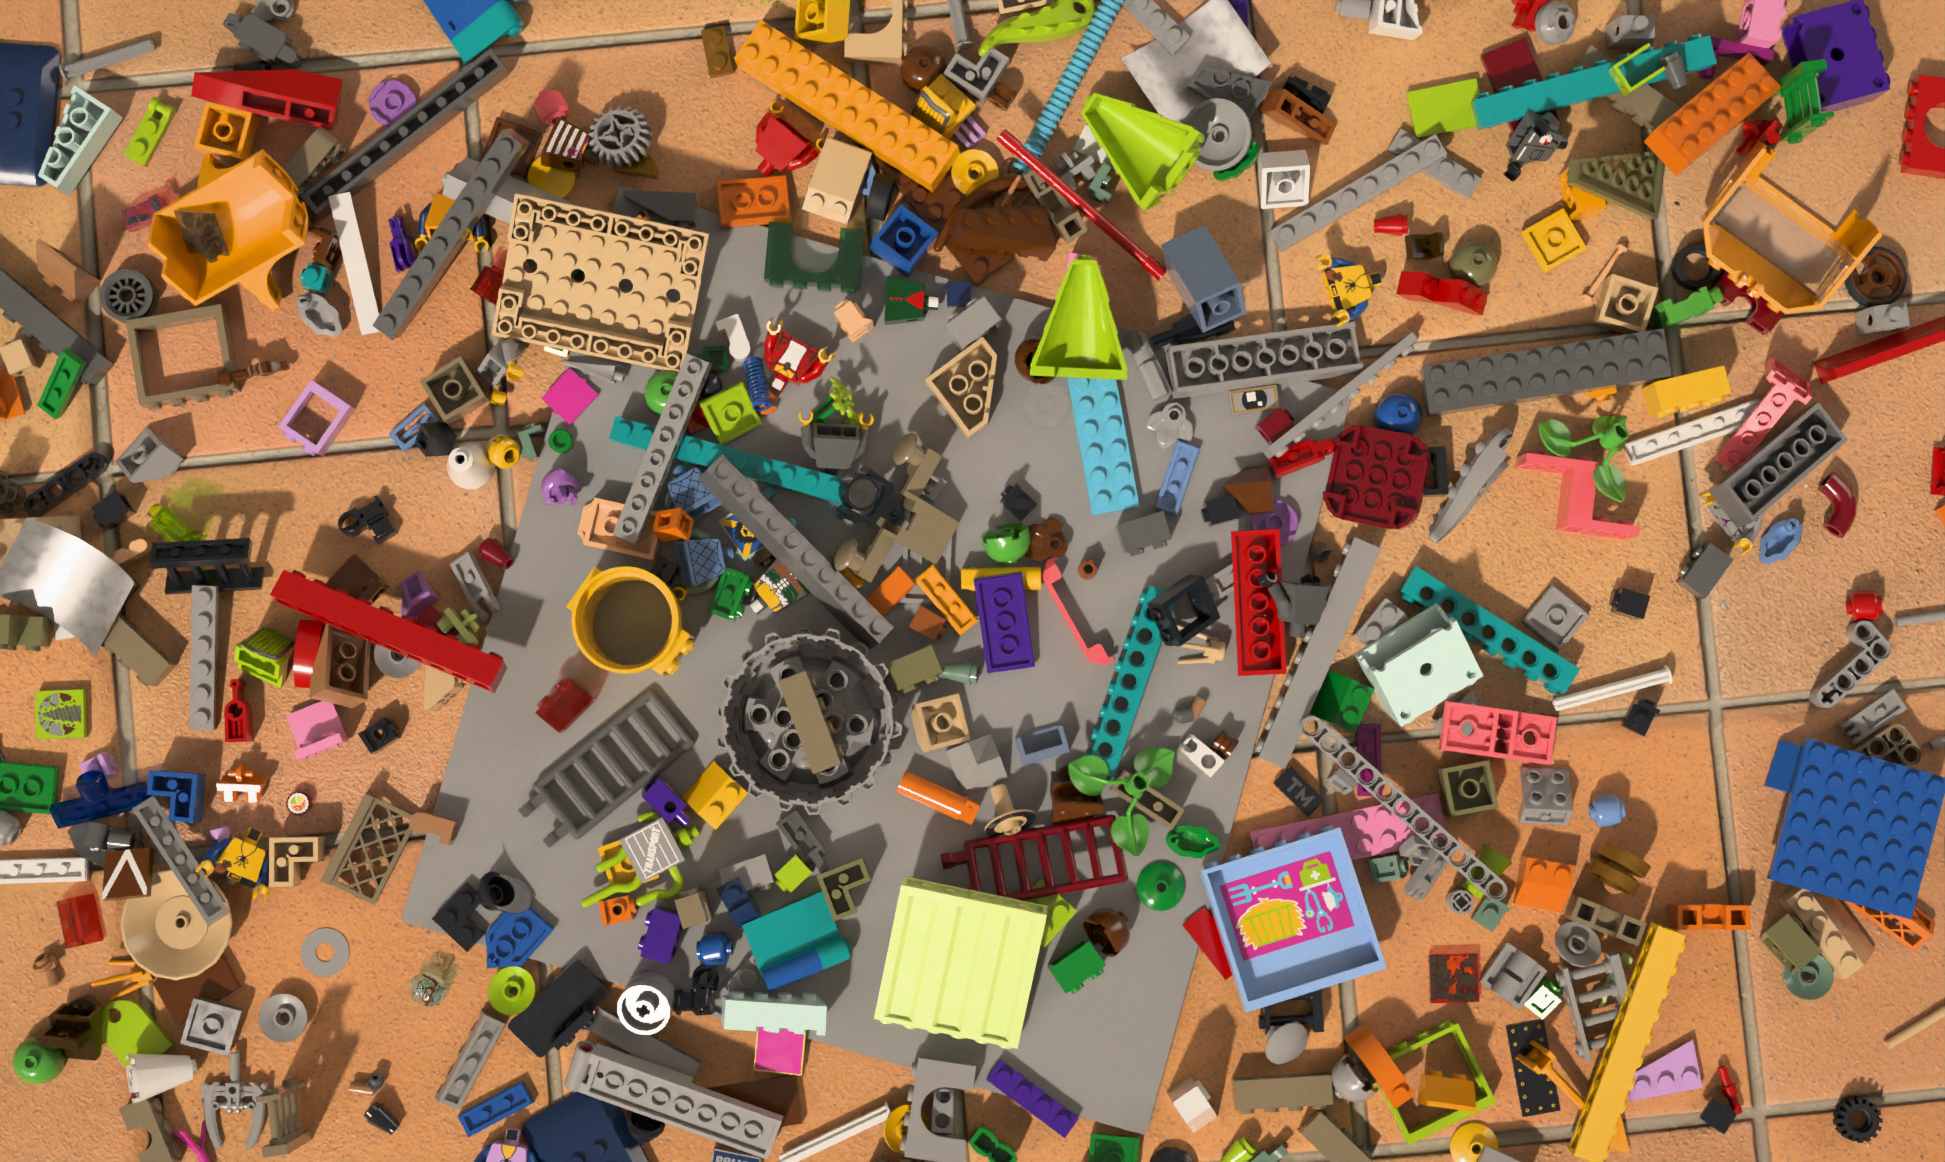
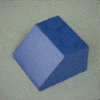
(1783, 767)

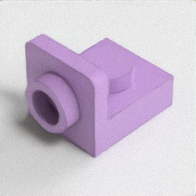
(104, 762)

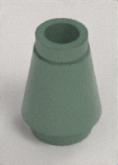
(962, 672)

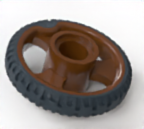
(1895, 282)

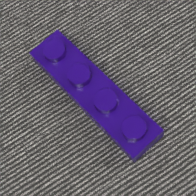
(1032, 1098)

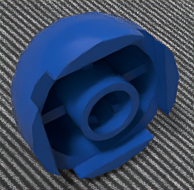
(1398, 413)

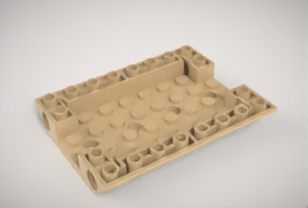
(596, 313)

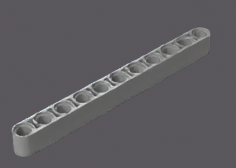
(1410, 816)

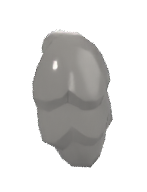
(319, 315)

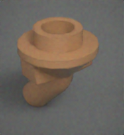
(46, 963)

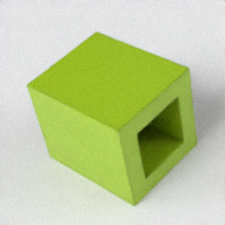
(792, 874)

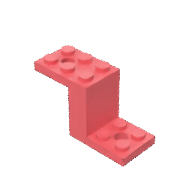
(1577, 495)

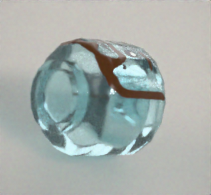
(428, 989)

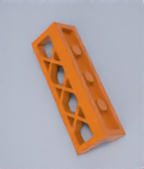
(1920, 924)

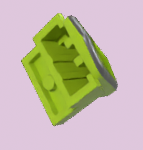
(265, 655)

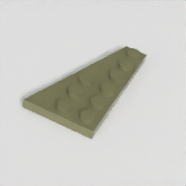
(1624, 180)

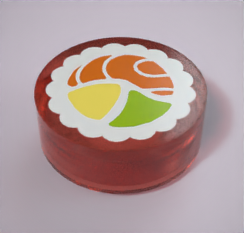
(299, 803)

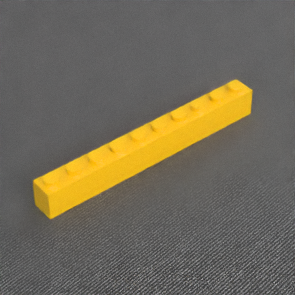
(1626, 1043)

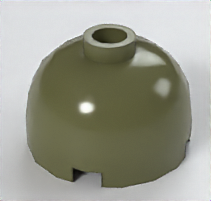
(1473, 263)

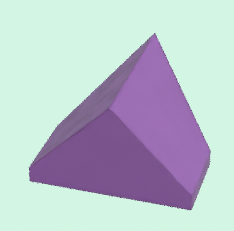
(417, 595)

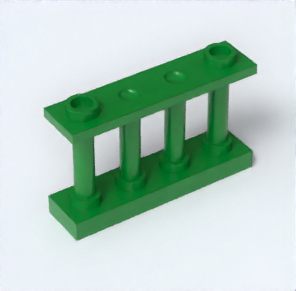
(1803, 100)

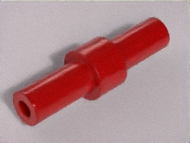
(1729, 1089)

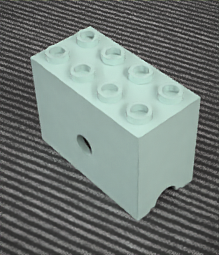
(1424, 673)

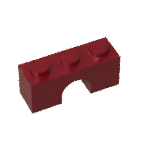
(1760, 317)

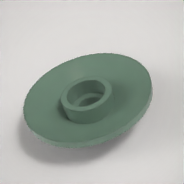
(1818, 986)

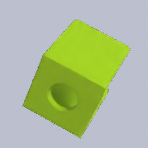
(1620, 80)

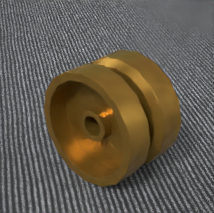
(1618, 868)

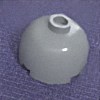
(1352, 1080)

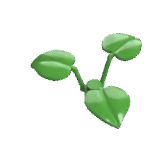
(1612, 436)
(1152, 770)

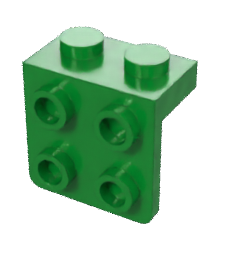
(731, 594)

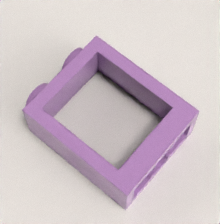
(333, 430)

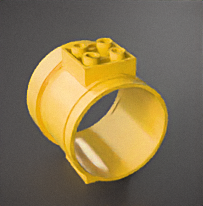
(584, 606)

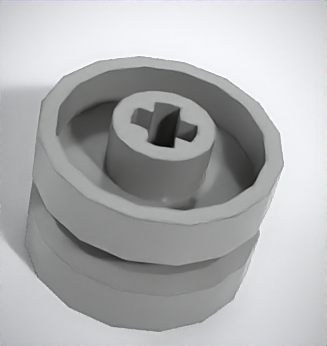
(646, 1003)

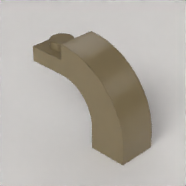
(1061, 214)

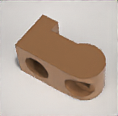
(434, 824)

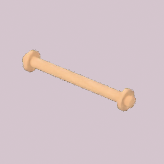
(1620, 249)

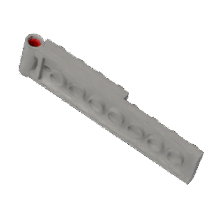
(670, 1098)

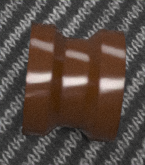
(1002, 96)
(1224, 744)

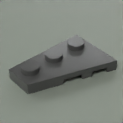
(1240, 89)

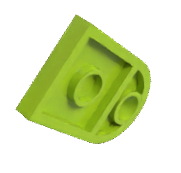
(134, 1032)

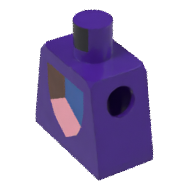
(660, 792)

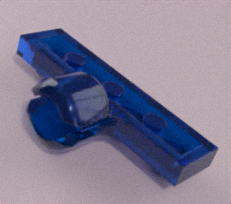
(97, 800)

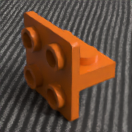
(10, 397)

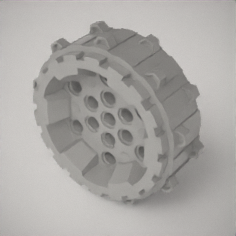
(756, 743)

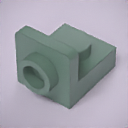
(1101, 179)
(1388, 868)
(1490, 912)

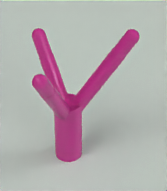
(188, 1141)

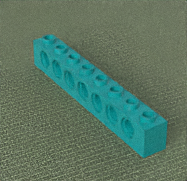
(1563, 670)
(1117, 689)

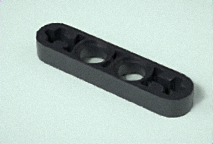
(65, 483)

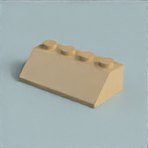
(1833, 927)

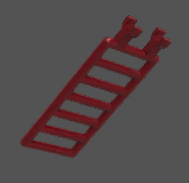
(968, 857)

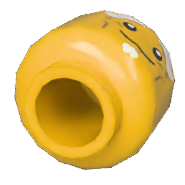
(502, 451)

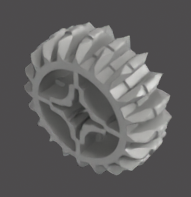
(610, 131)

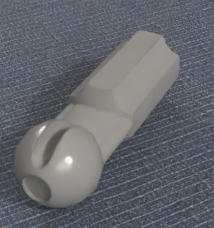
(1148, 365)

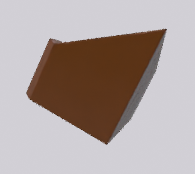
(1253, 489)

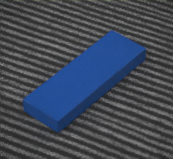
(495, 1108)

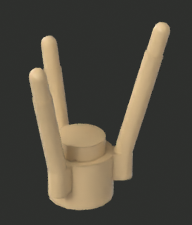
(1213, 649)

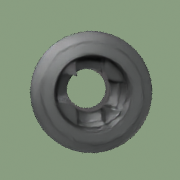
(1674, 69)

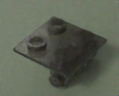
(202, 234)

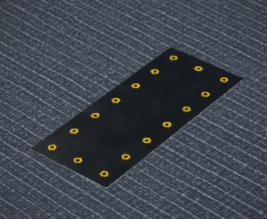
(1535, 1091)

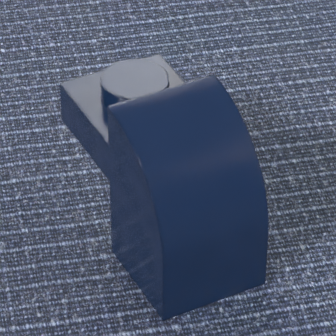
(738, 902)

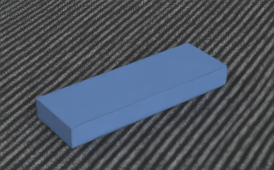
(1177, 478)

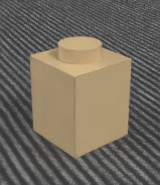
(19, 357)

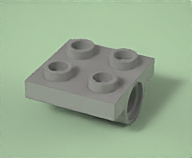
(1512, 975)

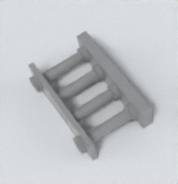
(1617, 988)

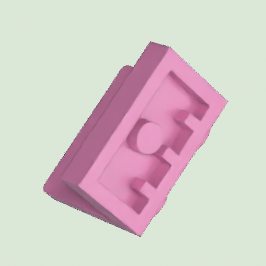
(316, 729)

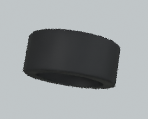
(880, 197)
(1680, 277)

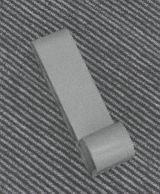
(1847, 668)

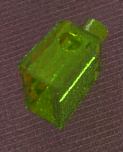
(173, 525)

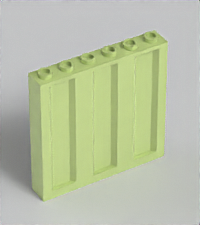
(960, 962)

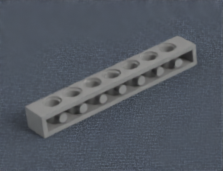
(662, 449)

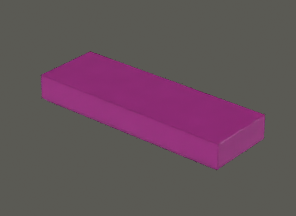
(1369, 746)

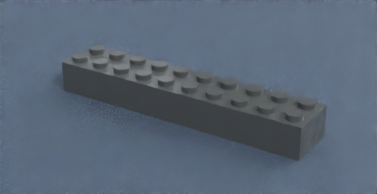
(1545, 372)

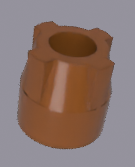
(1082, 574)

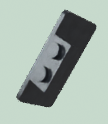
(560, 1010)

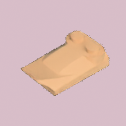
(599, 522)

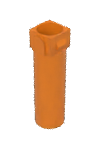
(938, 797)

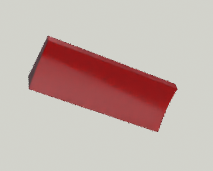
(1881, 350)
(1258, 629)

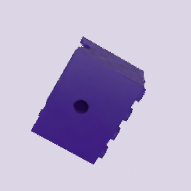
(1851, 53)

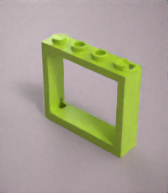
(1450, 1116)

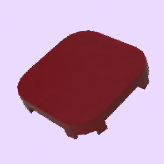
(1377, 477)

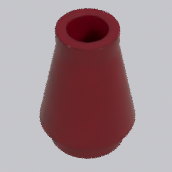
(494, 552)

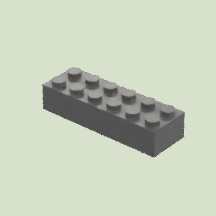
(1777, 465)

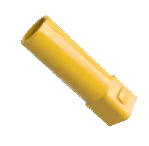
(1030, 575)

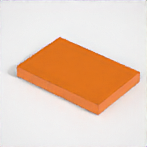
(753, 201)

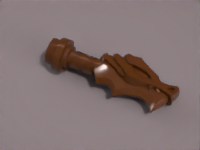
(263, 368)

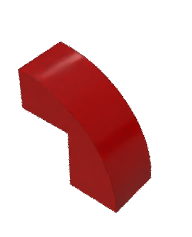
(305, 650)

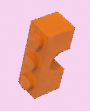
(1710, 916)

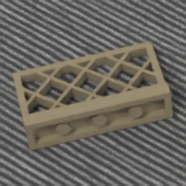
(350, 839)

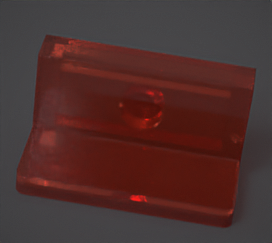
(80, 920)

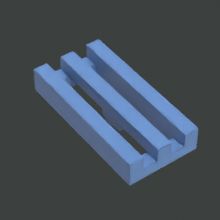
(424, 407)

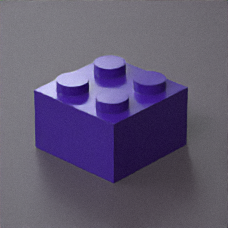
(662, 935)

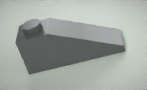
(672, 207)

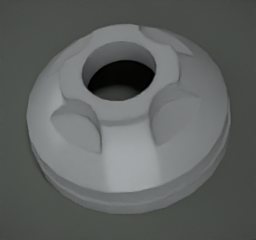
(1547, 22)

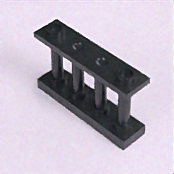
(207, 553)
(1313, 1018)

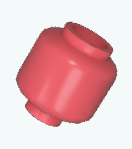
(550, 106)

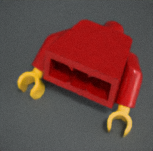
(782, 144)

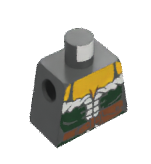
(777, 589)

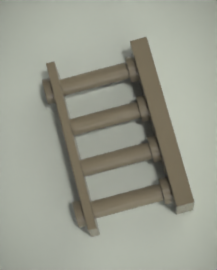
(284, 1118)

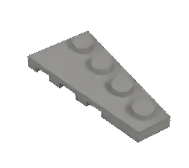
(745, 980)

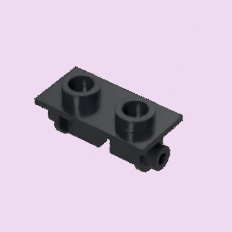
(1316, 98)

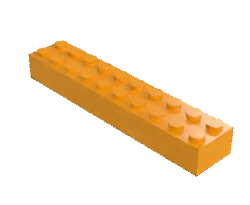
(847, 106)

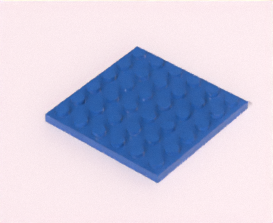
(1857, 828)

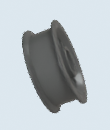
(117, 278)

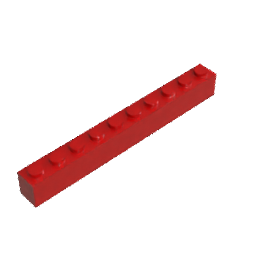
(389, 631)

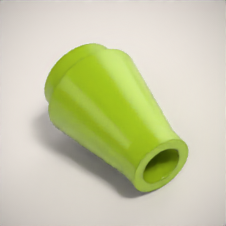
(1240, 1151)

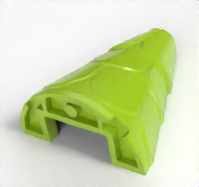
(1142, 146)
(1080, 331)

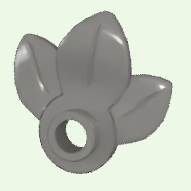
(269, 9)
(1170, 429)

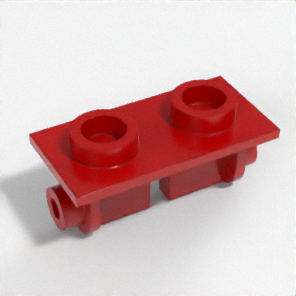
(1937, 484)

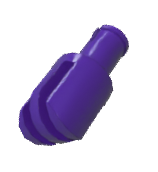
(401, 245)

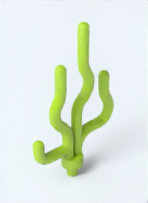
(683, 839)

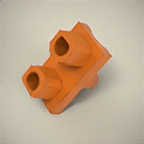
(241, 780)

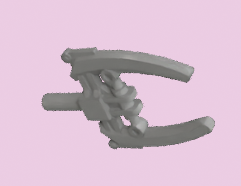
(234, 1092)

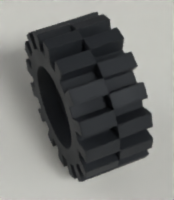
(1870, 1126)

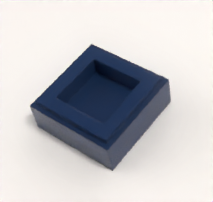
(958, 294)

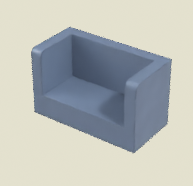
(1042, 744)

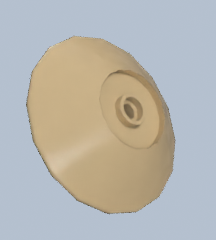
(158, 941)

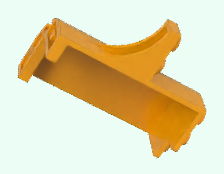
(258, 222)

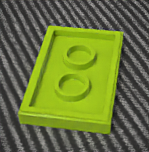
(1442, 108)

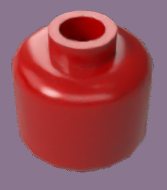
(1864, 606)

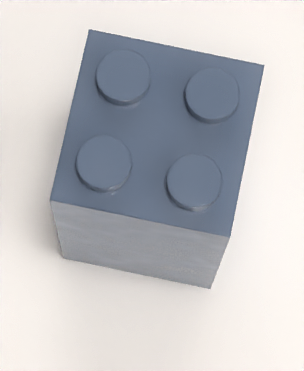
(1204, 278)

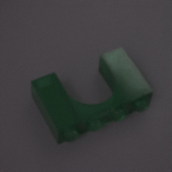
(843, 274)

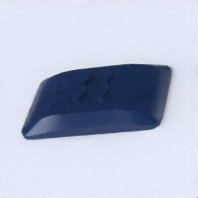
(27, 110)
(582, 1131)

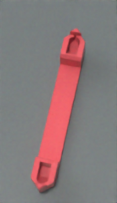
(1095, 653)

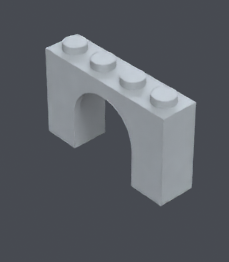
(931, 1075)

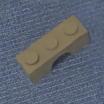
(693, 907)
(1605, 920)
(149, 1116)

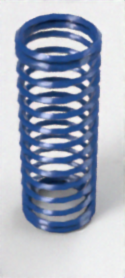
(763, 401)

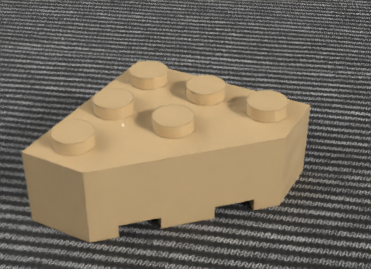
(966, 387)

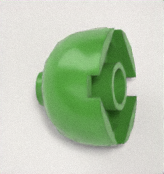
(658, 390)
(1007, 543)
(37, 1063)

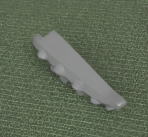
(1473, 483)

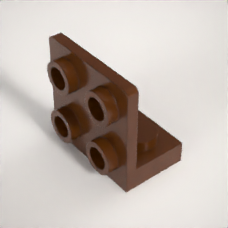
(328, 250)
(358, 580)

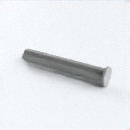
(959, 25)
(106, 59)

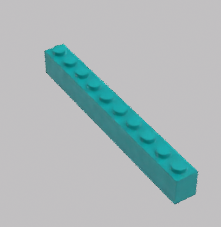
(1585, 84)
(750, 465)

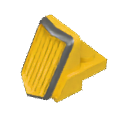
(942, 107)

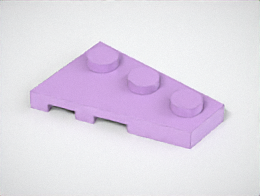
(1668, 1074)

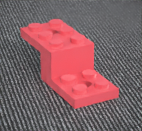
(1497, 733)

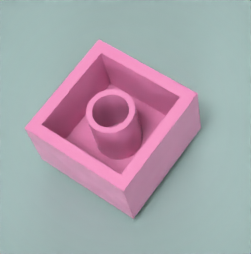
(1761, 22)

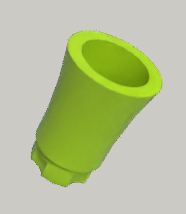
(1494, 861)

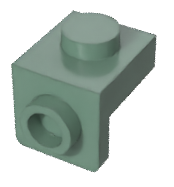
(528, 446)

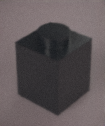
(112, 510)
(1219, 511)
(1629, 603)

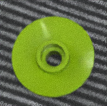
(502, 985)

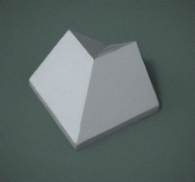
(977, 764)

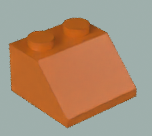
(1543, 884)

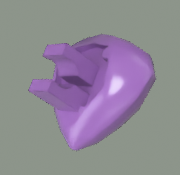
(559, 486)

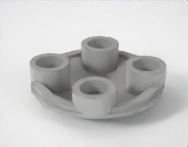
(1286, 1042)

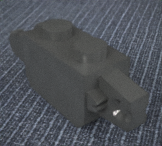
(263, 39)

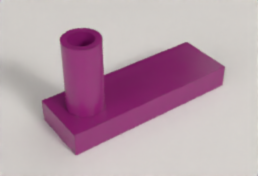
(1736, 51)

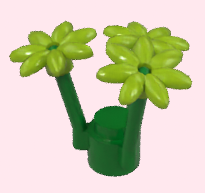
(842, 403)

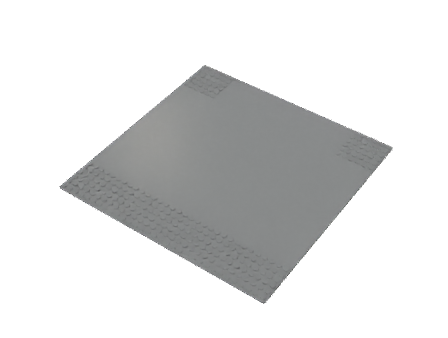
(1085, 1049)

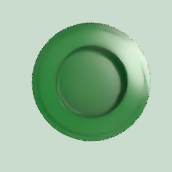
(560, 441)

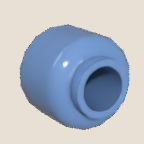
(1607, 810)

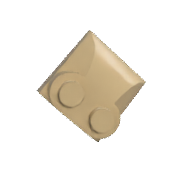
(939, 723)

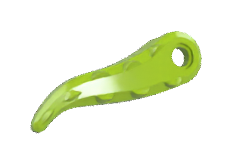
(1047, 24)

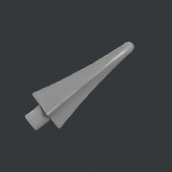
(606, 372)

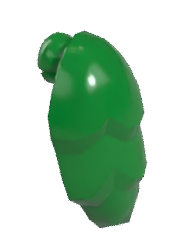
(1247, 161)
(1192, 841)

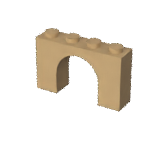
(881, 46)

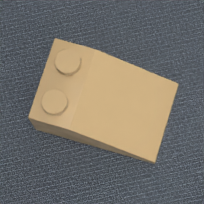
(837, 181)

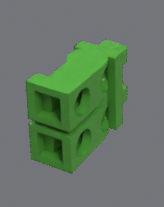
(1694, 305)

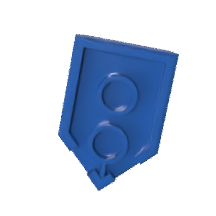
(515, 938)

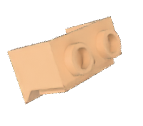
(852, 320)

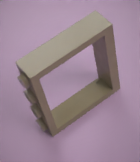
(173, 319)

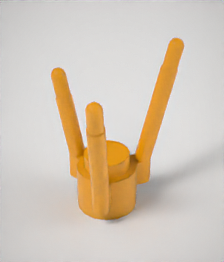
(136, 973)

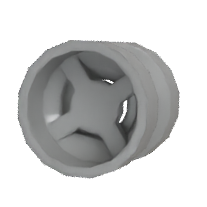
(1455, 898)

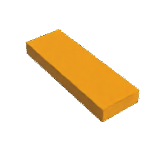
(946, 600)

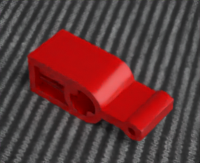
(238, 727)

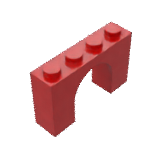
(1918, 153)

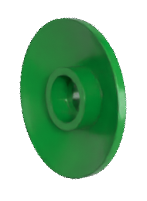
(1147, 886)

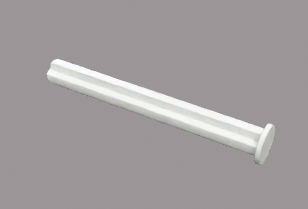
(1613, 689)
(836, 1135)

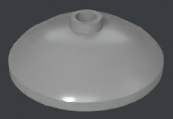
(1215, 117)

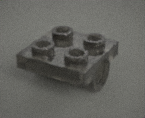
(11, 495)

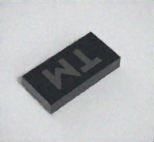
(1298, 791)

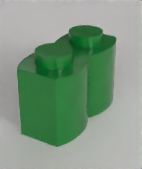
(987, 1144)

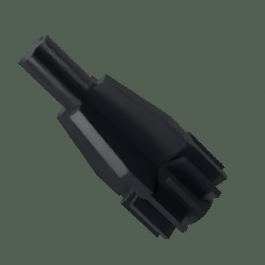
(1188, 330)

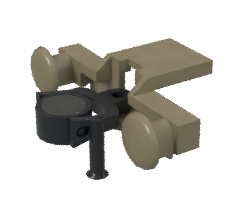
(927, 531)

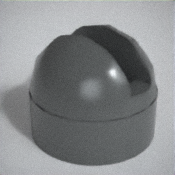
(1320, 552)

